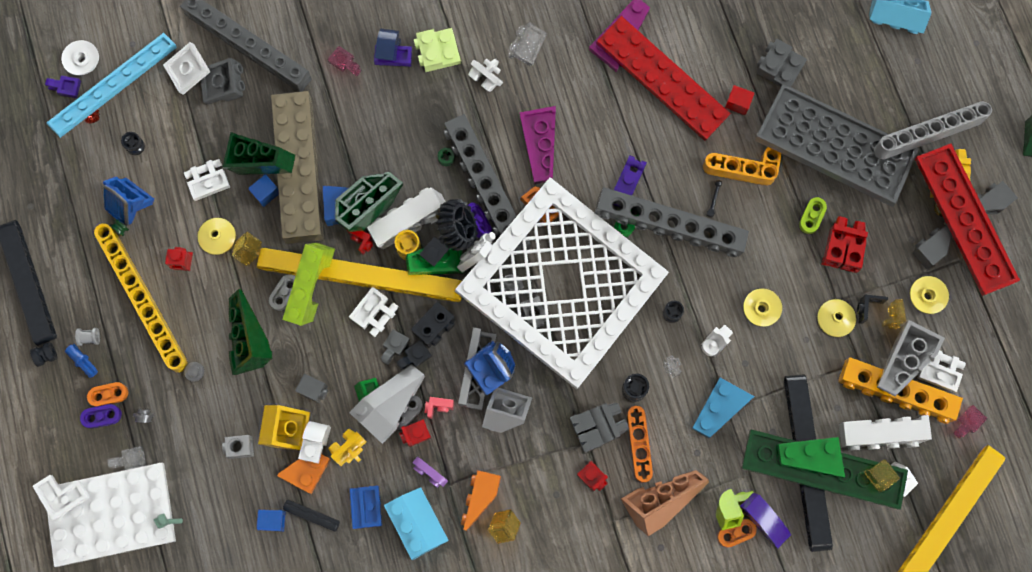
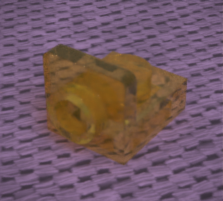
(897, 312)

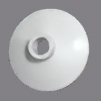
(75, 52)

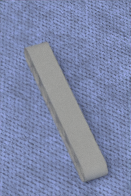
(932, 130)

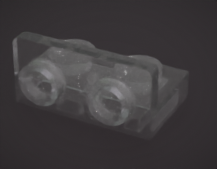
(527, 43)

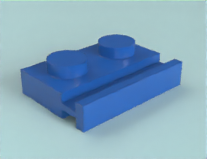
(365, 507)

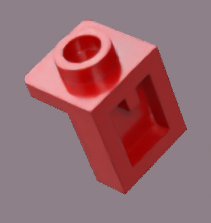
(365, 238)
(415, 433)
(593, 477)

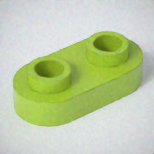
(812, 216)

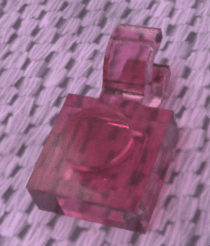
(343, 59)
(970, 420)

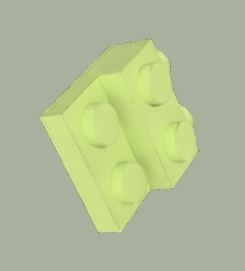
(437, 49)

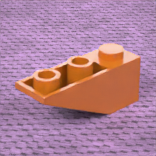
(484, 492)

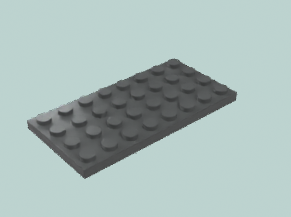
(834, 145)

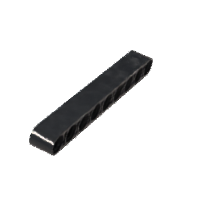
(803, 429)

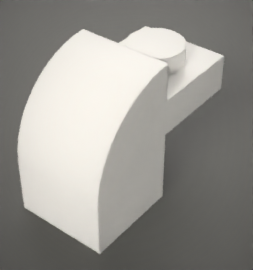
(314, 439)

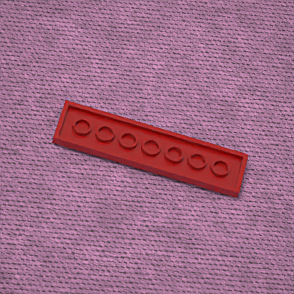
(663, 78)
(967, 219)

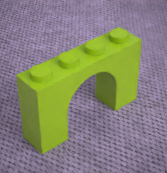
(300, 306)

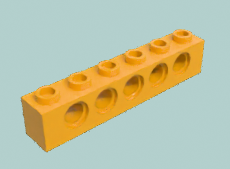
(949, 403)

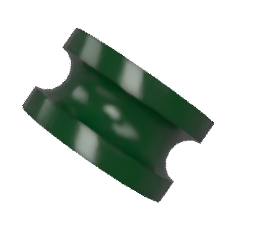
(451, 158)
(119, 227)

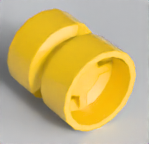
(406, 243)

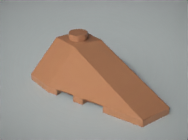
(658, 505)

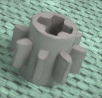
(509, 286)

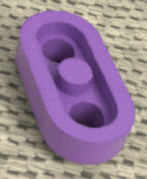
(422, 467)

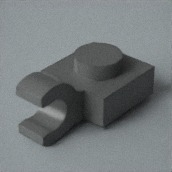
(394, 344)

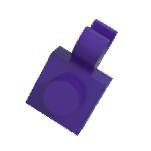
(65, 87)

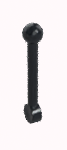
(710, 213)

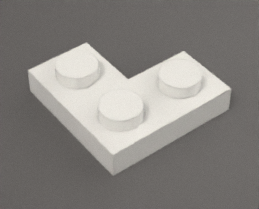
(59, 501)

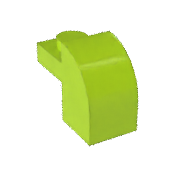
(728, 510)

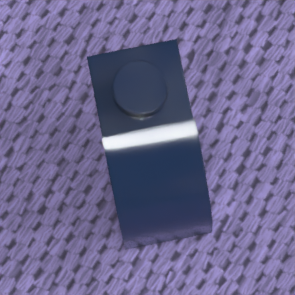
(387, 44)

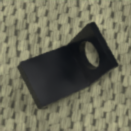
(862, 307)

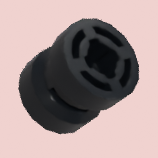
(129, 140)
(673, 311)
(43, 354)

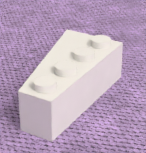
(407, 217)
(884, 432)

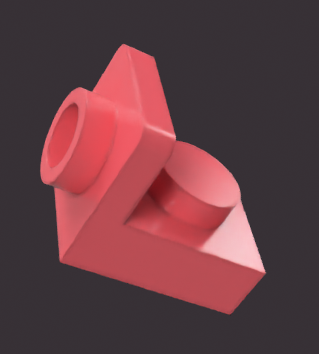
(441, 404)

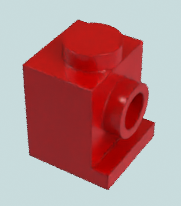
(179, 259)

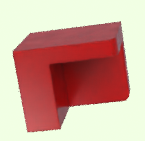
(739, 100)

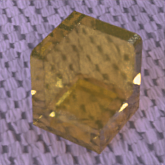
(246, 249)
(882, 475)
(504, 526)

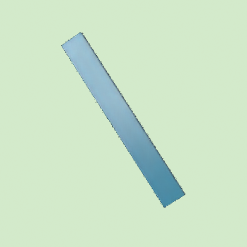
(111, 85)

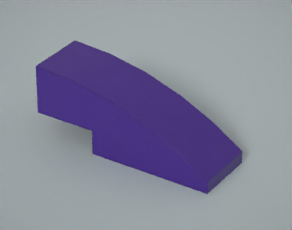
(765, 519)

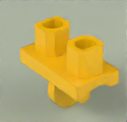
(349, 449)

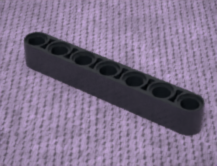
(26, 283)

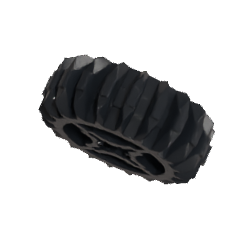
(456, 224)

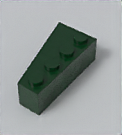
(251, 156)

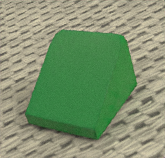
(365, 387)

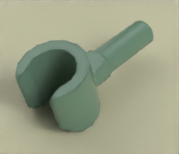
(161, 521)

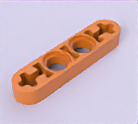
(637, 444)

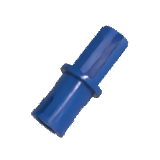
(81, 360)

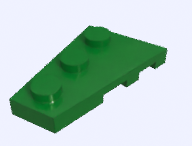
(447, 265)
(813, 455)

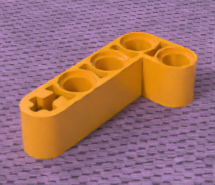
(741, 164)

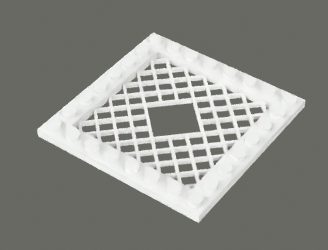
(529, 337)

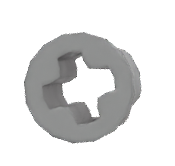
(87, 336)

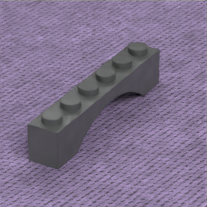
(935, 248)

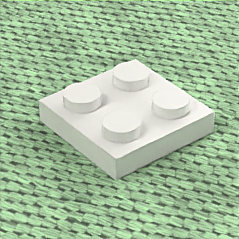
(186, 68)

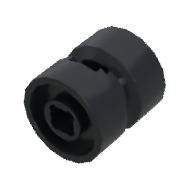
(635, 387)

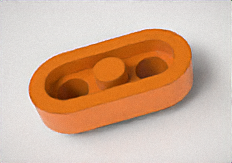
(108, 394)
(736, 534)

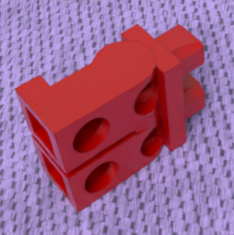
(846, 246)

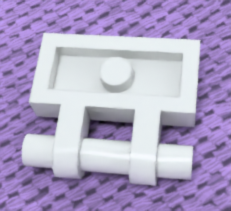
(208, 184)
(476, 252)
(368, 309)
(942, 376)

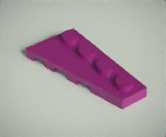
(635, 14)
(539, 138)

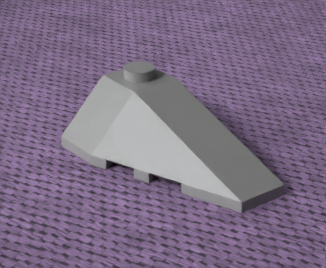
(909, 355)
(384, 406)

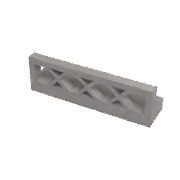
(467, 379)

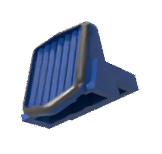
(124, 199)
(491, 366)

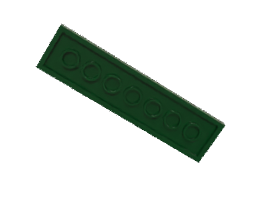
(763, 458)

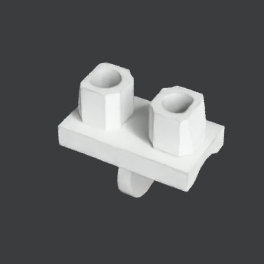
(479, 70)
(716, 341)

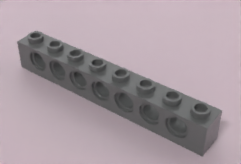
(247, 43)
(461, 127)
(736, 236)

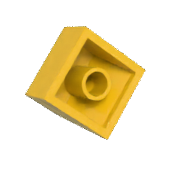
(283, 427)

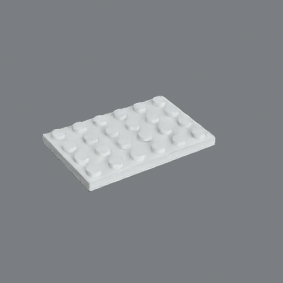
(114, 517)

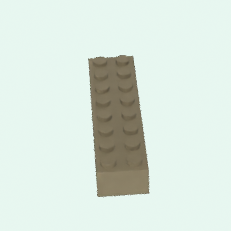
(300, 189)

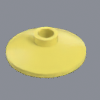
(220, 243)
(935, 289)
(771, 304)
(828, 321)

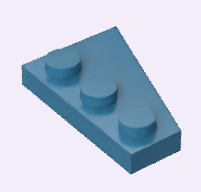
(720, 407)

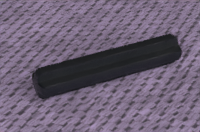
(311, 515)

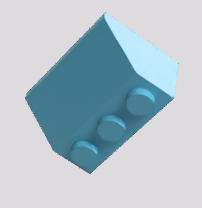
(901, 14)
(416, 523)

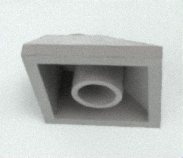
(506, 410)

